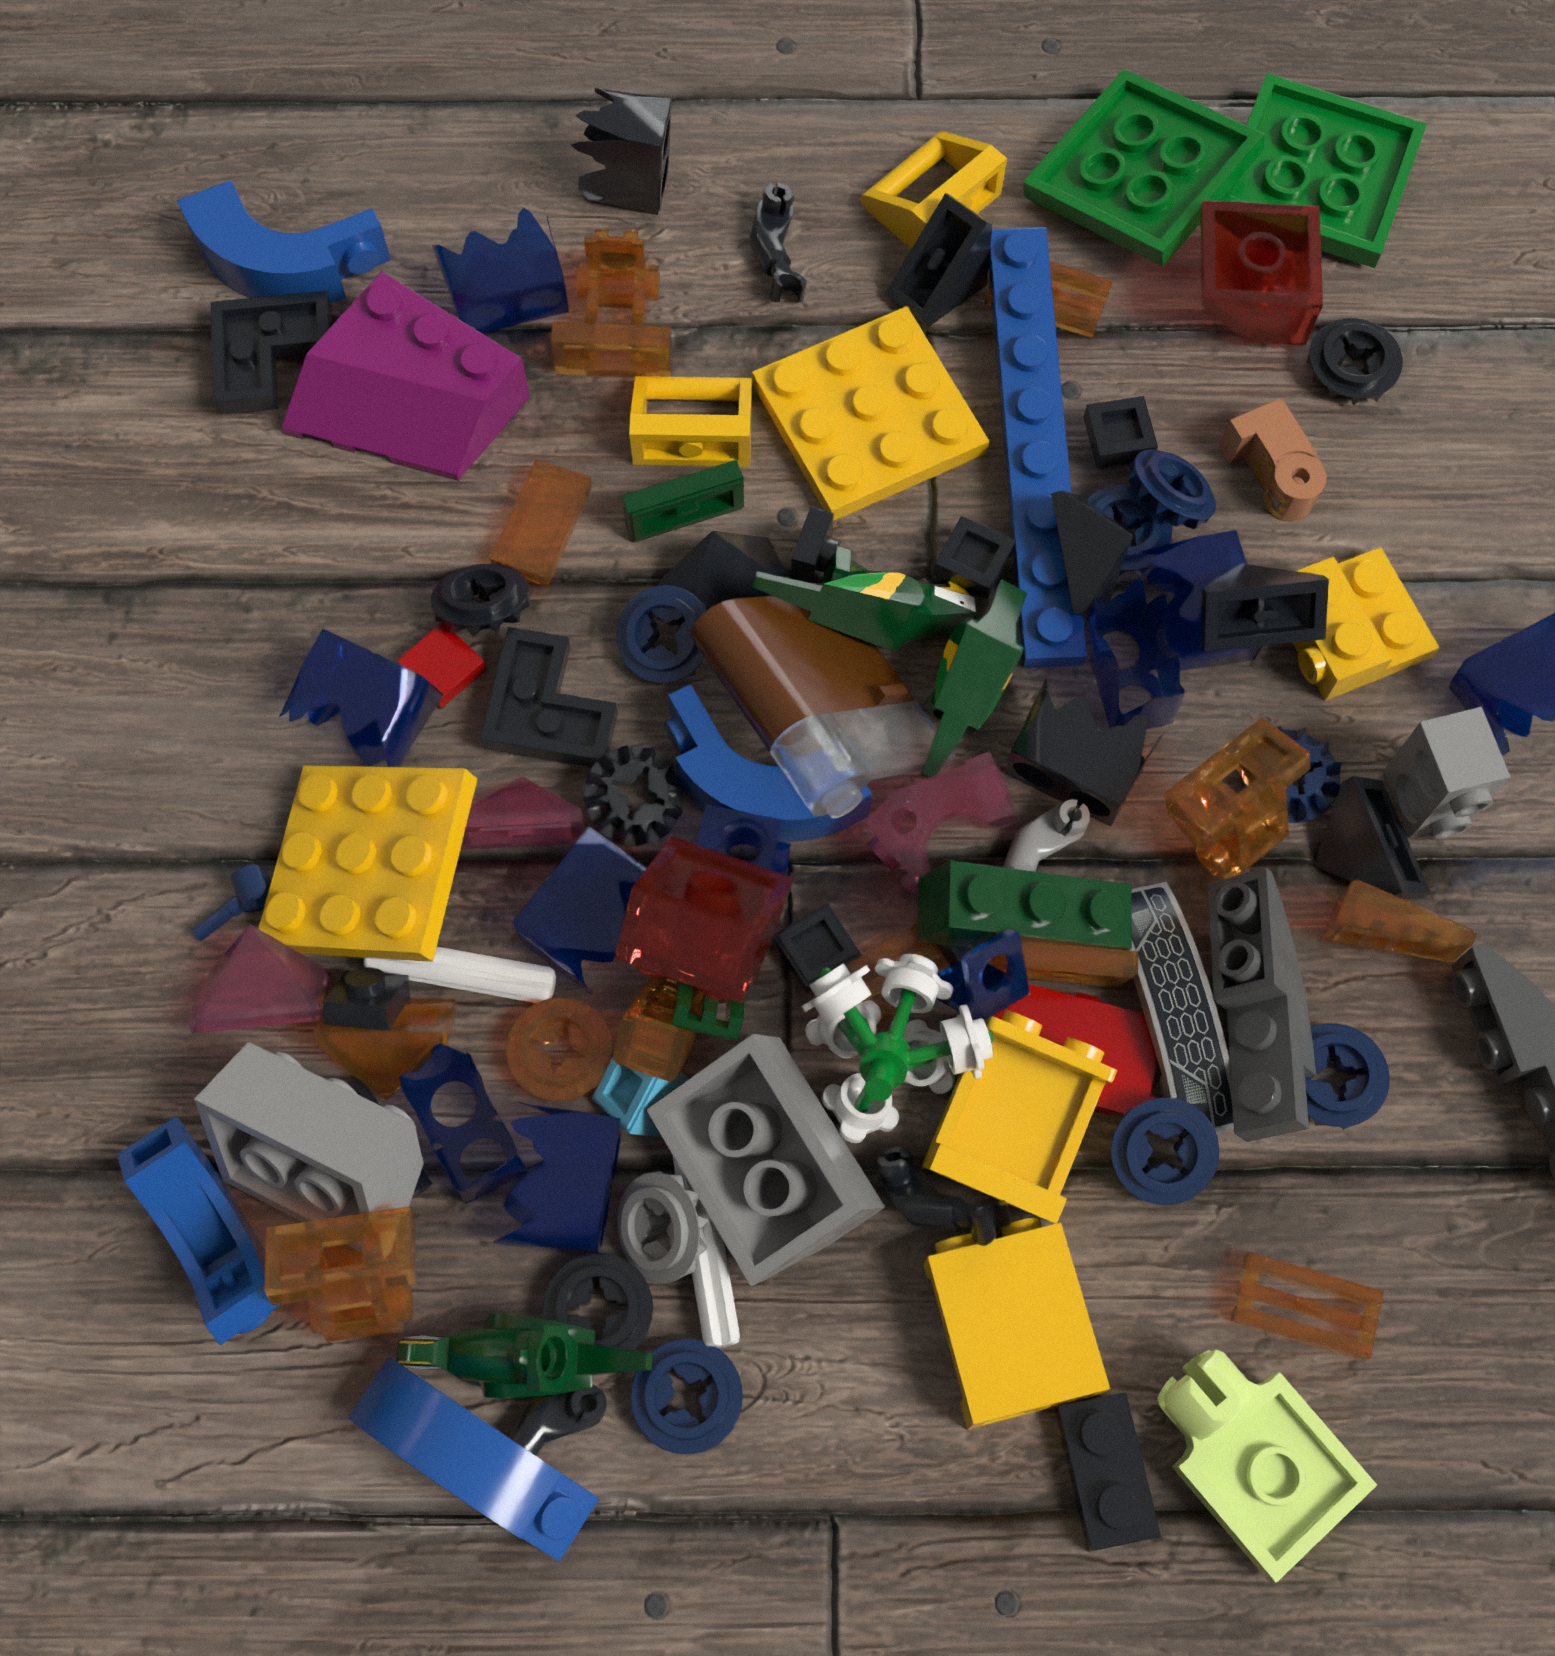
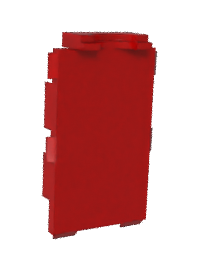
(1113, 1029)

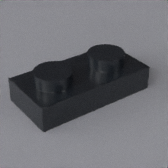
(1107, 1472)

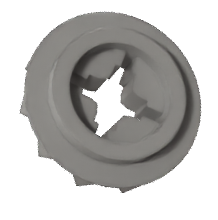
(641, 1222)

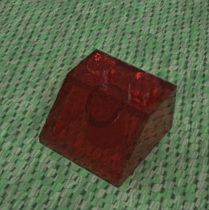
(1262, 269)
(702, 919)

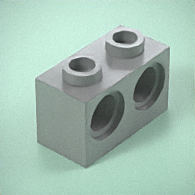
(1446, 774)

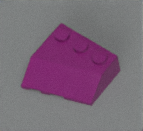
(406, 383)

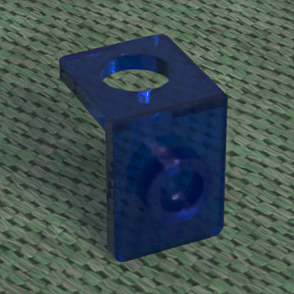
(982, 985)

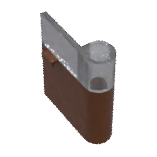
(815, 699)

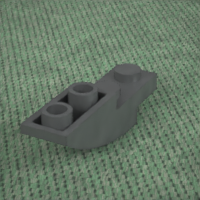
(1265, 1005)
(1512, 1030)

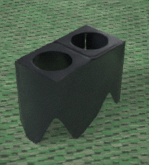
(633, 146)
(1073, 760)

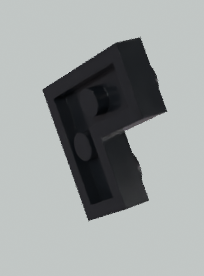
(250, 338)
(532, 715)

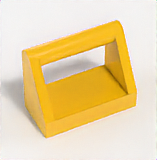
(975, 184)
(690, 437)

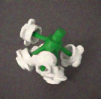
(886, 1058)

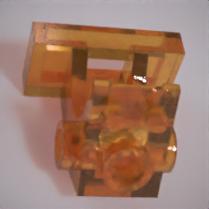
(614, 277)
(1243, 827)
(347, 1291)

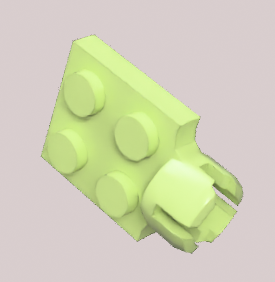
(1261, 1461)

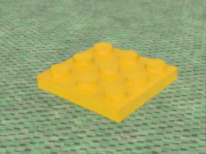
(869, 413)
(368, 861)

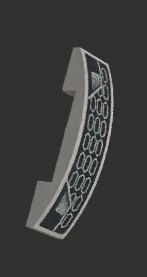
(1180, 1007)

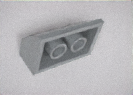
(307, 1140)
(764, 1158)

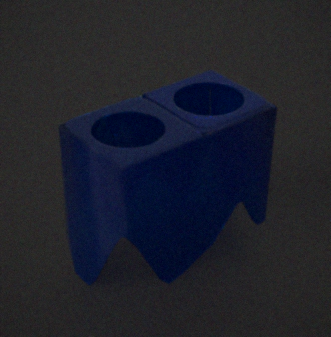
(506, 282)
(1186, 569)
(1125, 615)
(1511, 681)
(377, 699)
(580, 906)
(419, 1087)
(569, 1193)

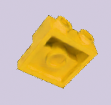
(1368, 626)

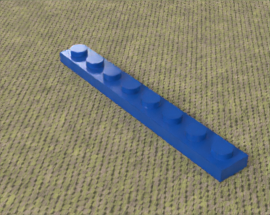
(1033, 442)

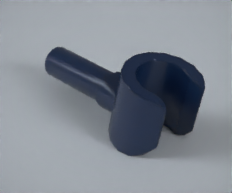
(251, 894)

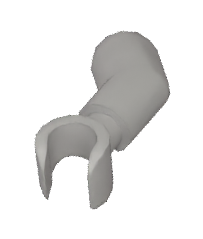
(1047, 835)

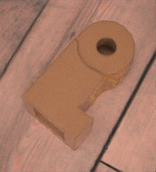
(1278, 458)

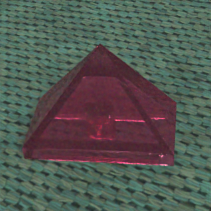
(522, 817)
(259, 986)

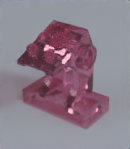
(968, 790)

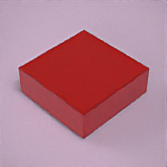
(444, 662)

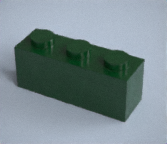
(974, 902)

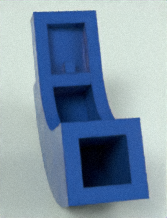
(274, 262)
(725, 779)
(202, 1228)
(473, 1459)

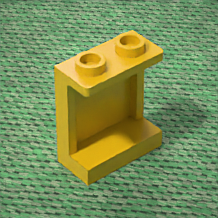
(1021, 1120)
(1015, 1322)

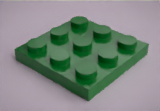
(1331, 157)
(1143, 166)

